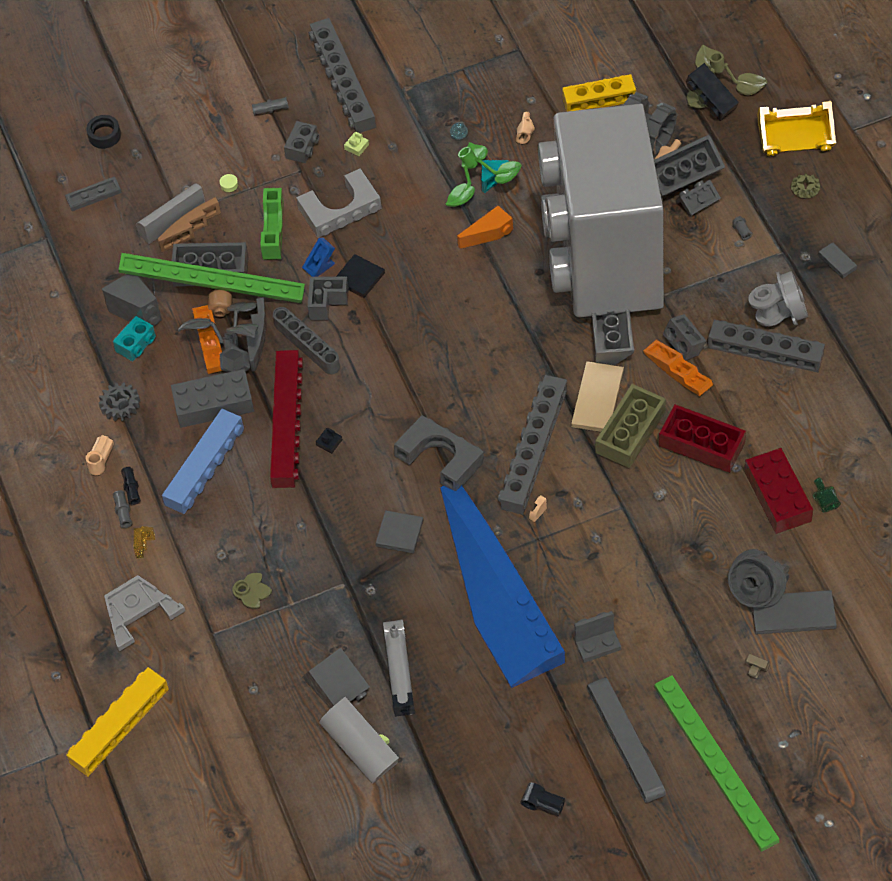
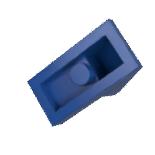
(319, 258)

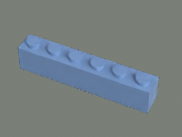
(203, 461)

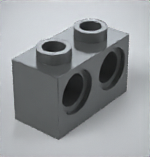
(301, 142)
(684, 336)

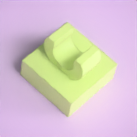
(356, 144)

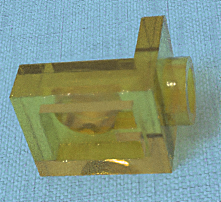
(141, 536)

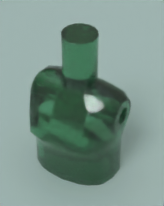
(825, 496)

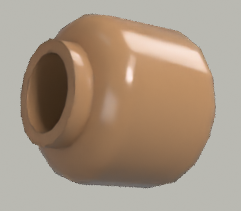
(219, 301)

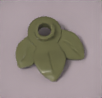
(253, 591)

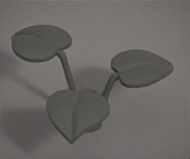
(229, 338)

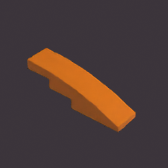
(209, 340)
(677, 368)

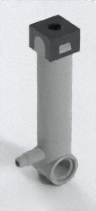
(399, 668)

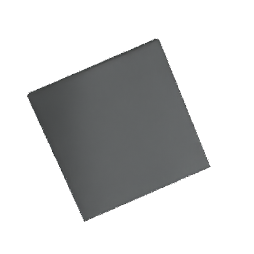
(399, 531)

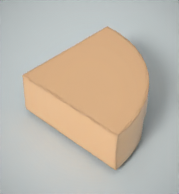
(540, 508)

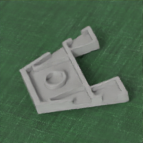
(132, 602)

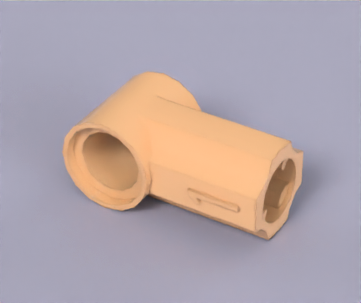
(99, 454)

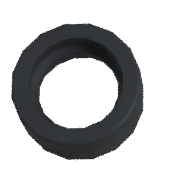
(106, 141)

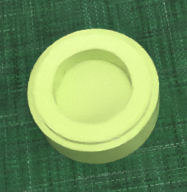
(228, 183)

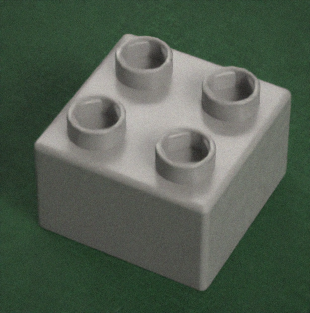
(603, 210)

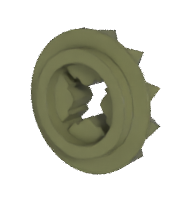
(798, 186)

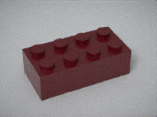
(702, 438)
(778, 490)

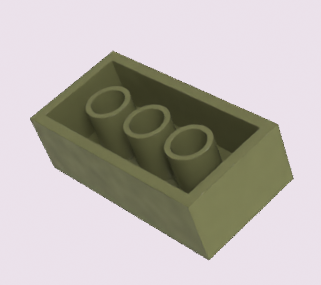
(630, 426)

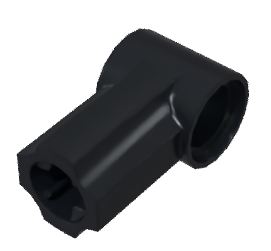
(537, 798)

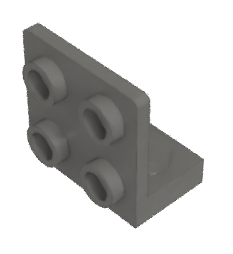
(596, 636)

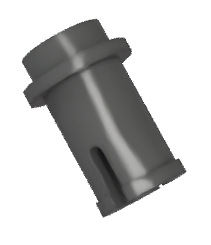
(740, 224)

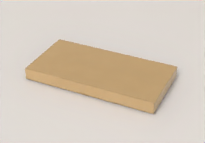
(597, 396)

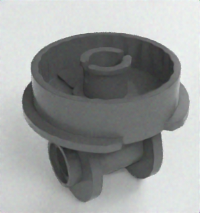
(769, 576)

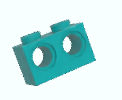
(134, 338)

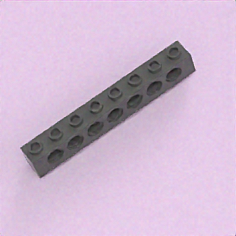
(342, 76)
(517, 501)

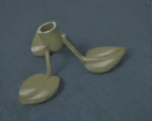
(746, 83)

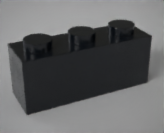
(711, 92)

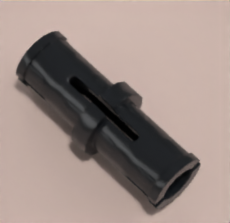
(130, 485)

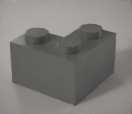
(326, 292)

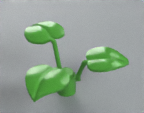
(470, 158)

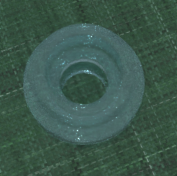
(458, 131)

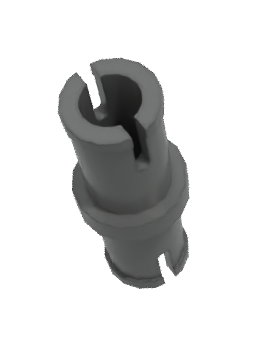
(270, 106)
(122, 509)

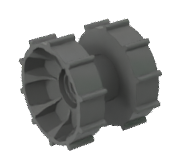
(659, 124)

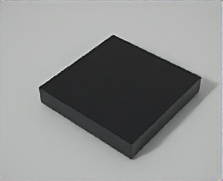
(361, 275)

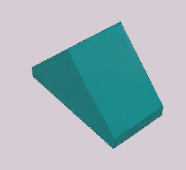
(488, 177)

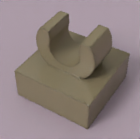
(756, 665)

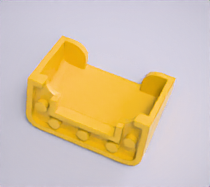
(796, 129)

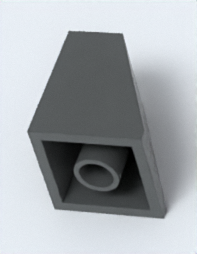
(131, 298)
(336, 679)

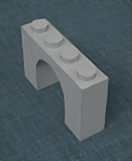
(325, 220)

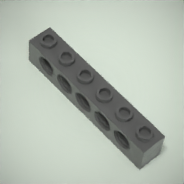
(773, 352)

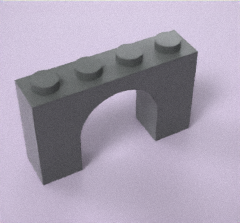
(428, 434)

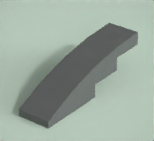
(256, 344)

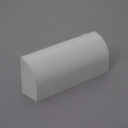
(161, 219)
(359, 740)

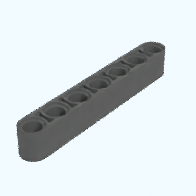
(626, 740)

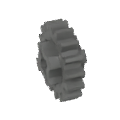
(119, 401)

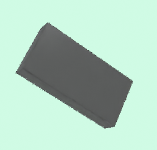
(837, 260)

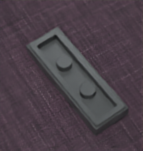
(93, 193)

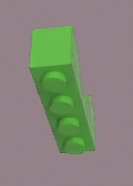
(273, 223)

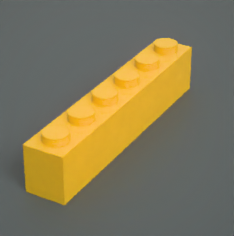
(117, 721)

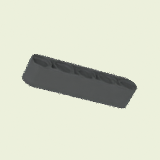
(298, 332)

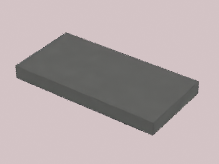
(797, 613)

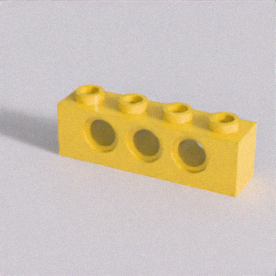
(598, 93)

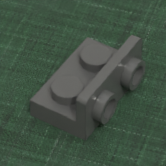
(698, 198)

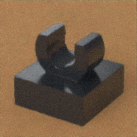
(329, 440)

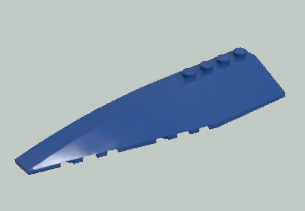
(498, 597)

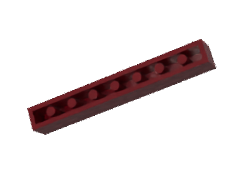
(285, 419)

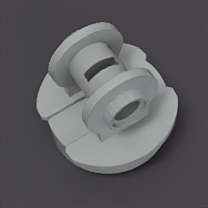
(767, 299)

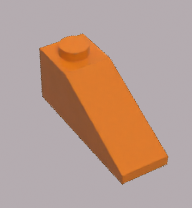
(488, 228)

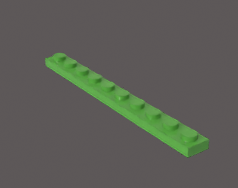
(211, 278)
(717, 764)

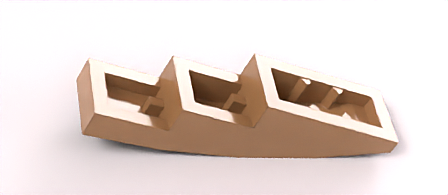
(183, 228)

